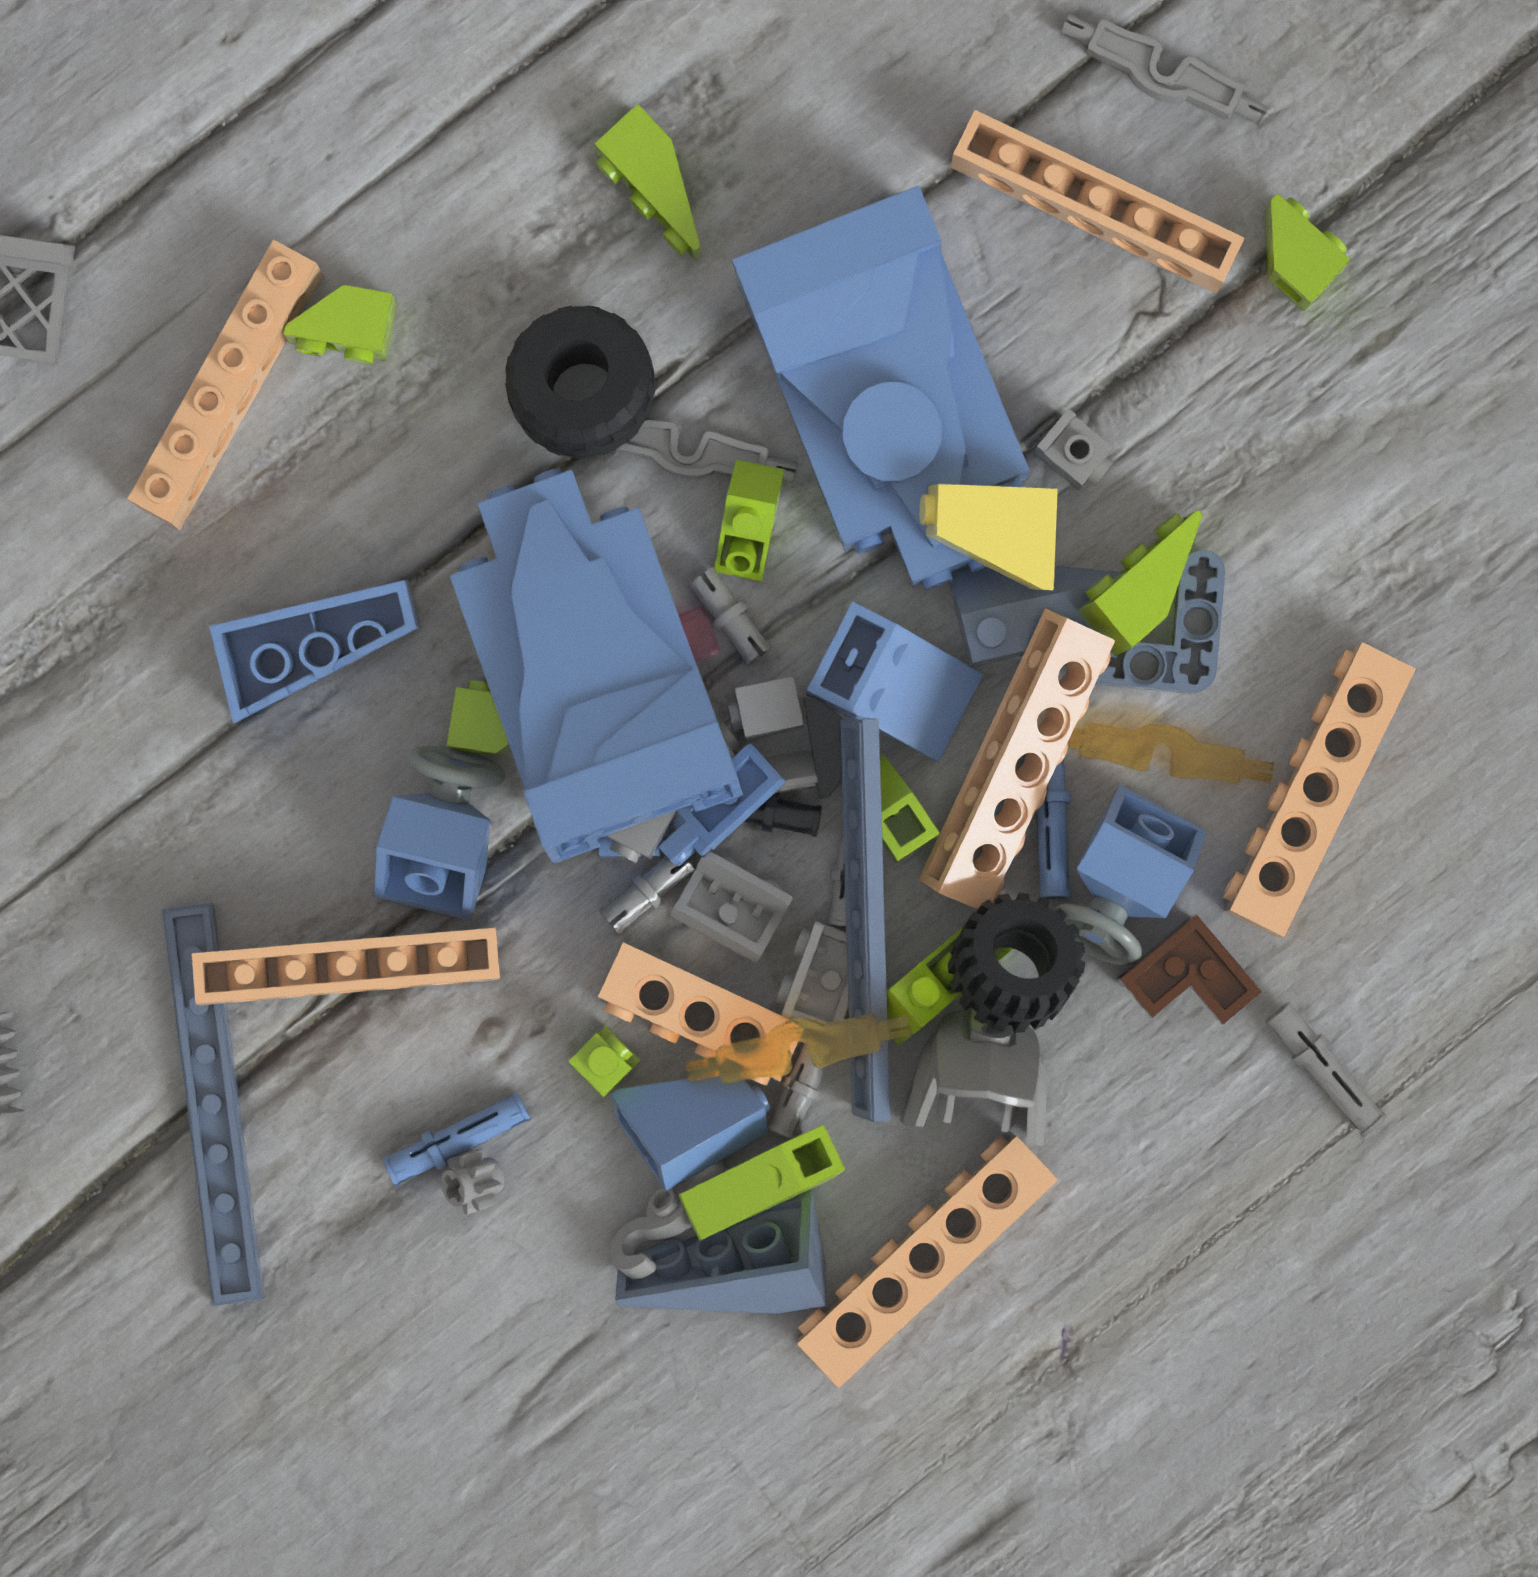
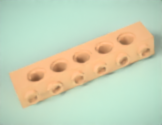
(1096, 201)
(225, 385)
(1386, 683)
(1011, 735)
(345, 966)
(843, 1357)

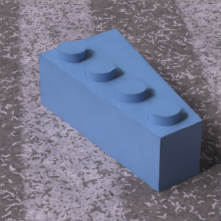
(295, 646)

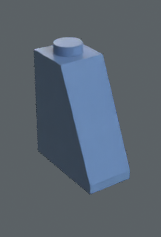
(690, 1125)

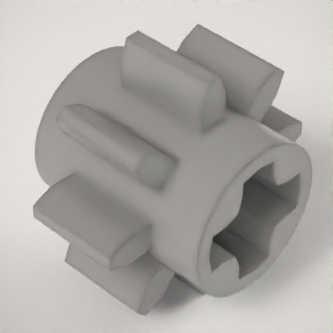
(472, 1181)

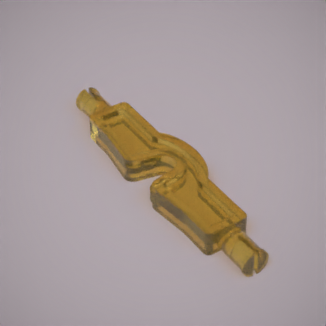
(1188, 756)
(825, 1044)

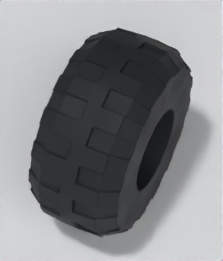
(570, 339)

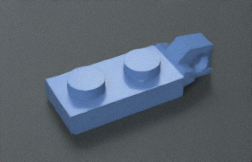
(709, 827)

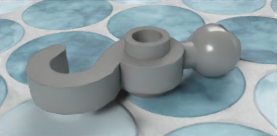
(664, 1220)

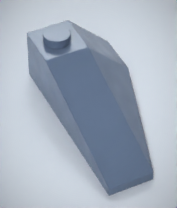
(1001, 614)
(752, 1267)

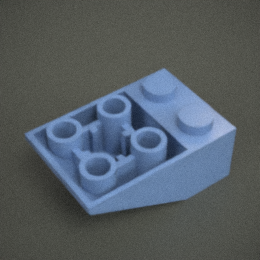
(896, 678)

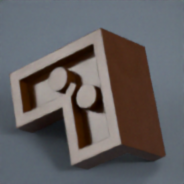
(1190, 959)

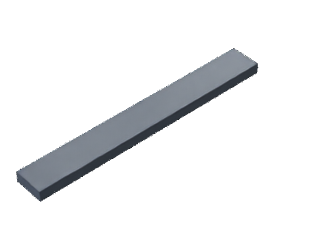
(865, 907)
(213, 1114)

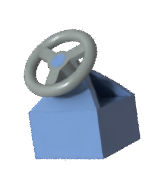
(437, 841)
(1132, 869)

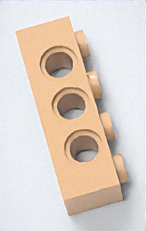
(636, 968)

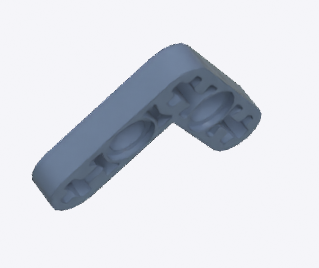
(1171, 657)

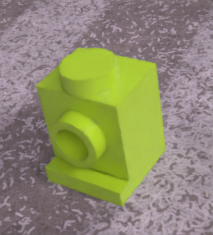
(604, 1061)

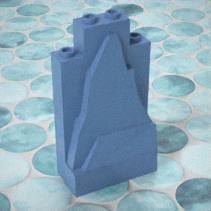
(868, 307)
(589, 667)

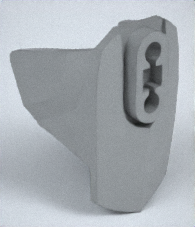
(979, 1062)

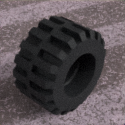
(1037, 934)

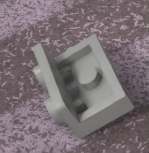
(732, 905)
(821, 979)

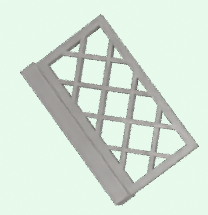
(34, 257)

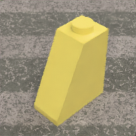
(997, 527)

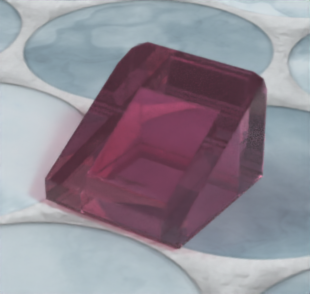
(699, 633)

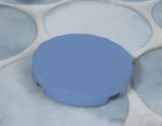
(892, 431)

